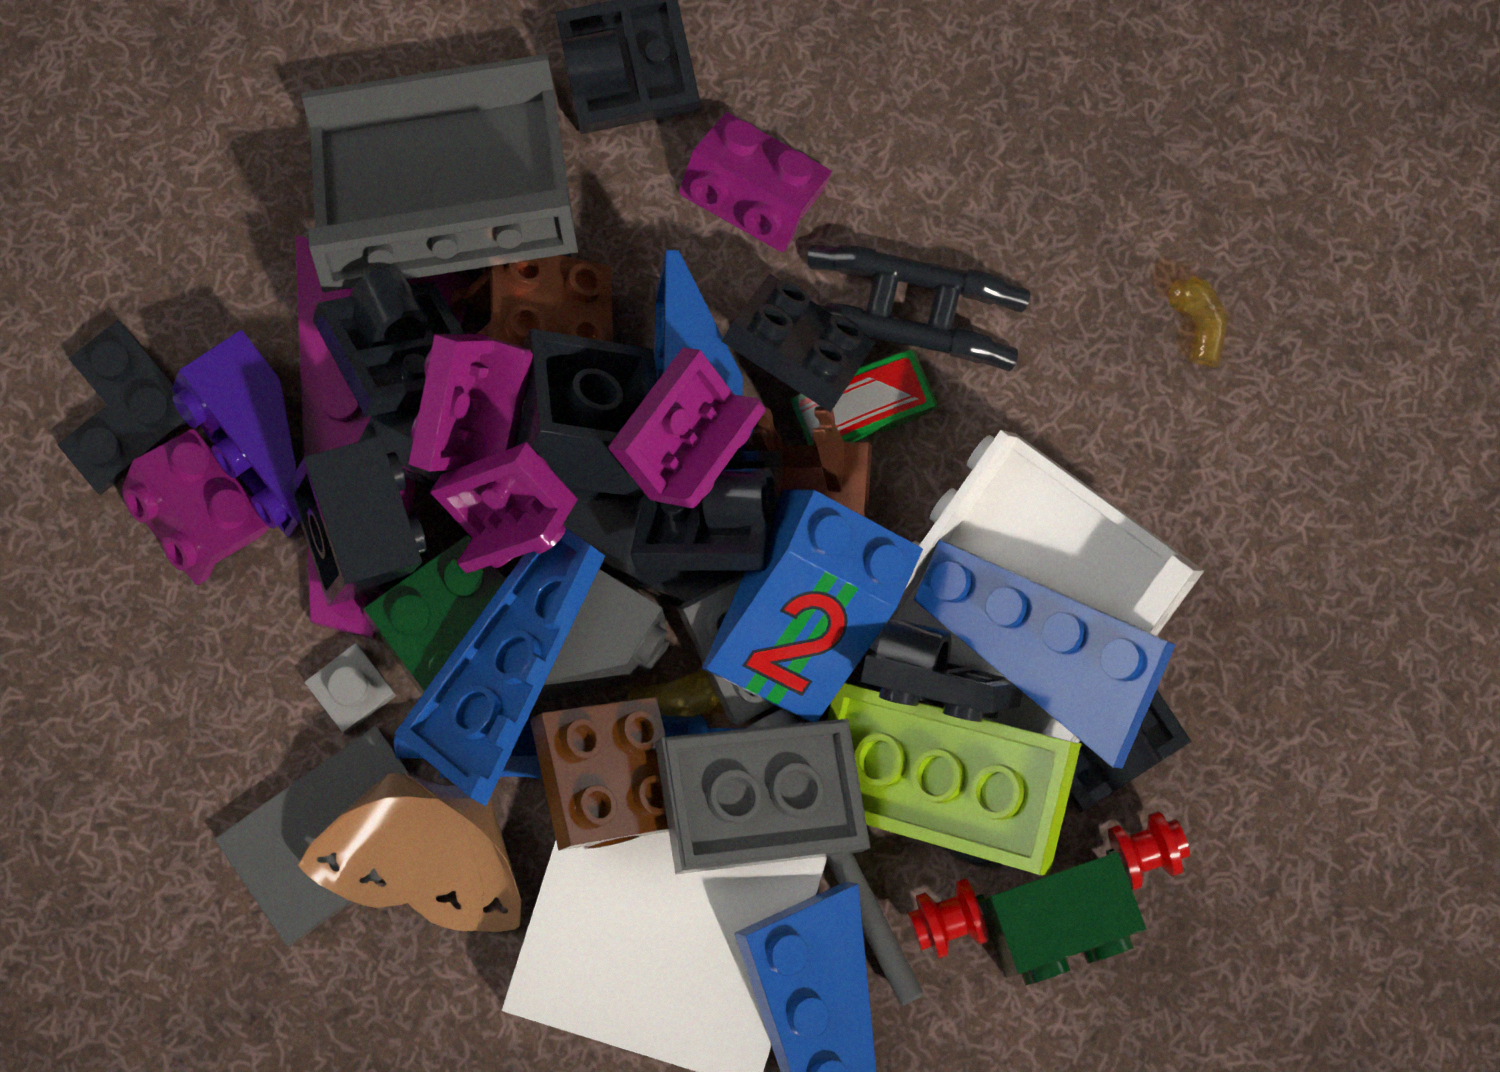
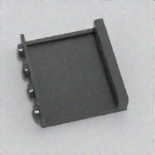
(438, 172)

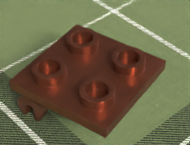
(543, 295)
(828, 467)

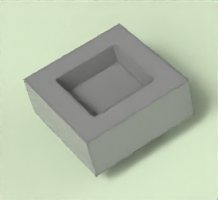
(350, 688)

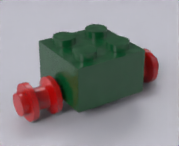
(1061, 914)

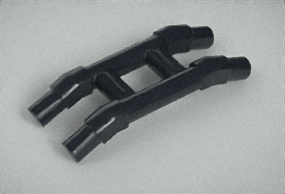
(948, 285)

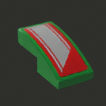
(875, 399)

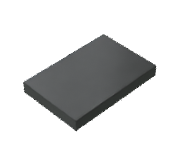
(761, 795)
(276, 835)

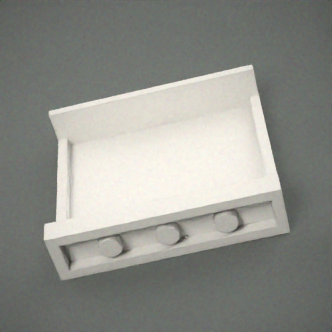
(1059, 533)
(652, 954)

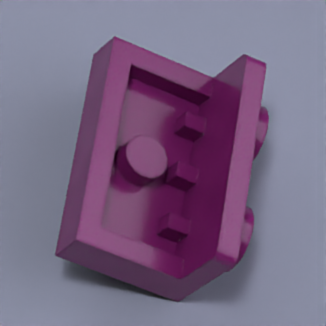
(753, 181)
(469, 400)
(685, 431)
(191, 505)
(506, 506)

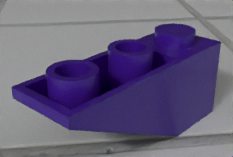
(244, 415)

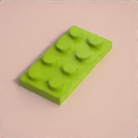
(959, 780)

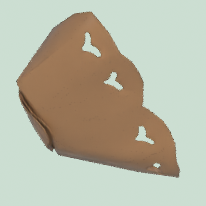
(423, 846)

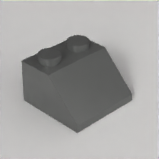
(608, 641)

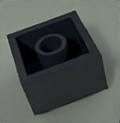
(579, 402)
(357, 519)

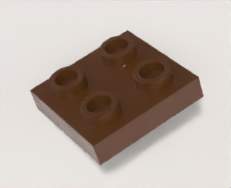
(602, 772)

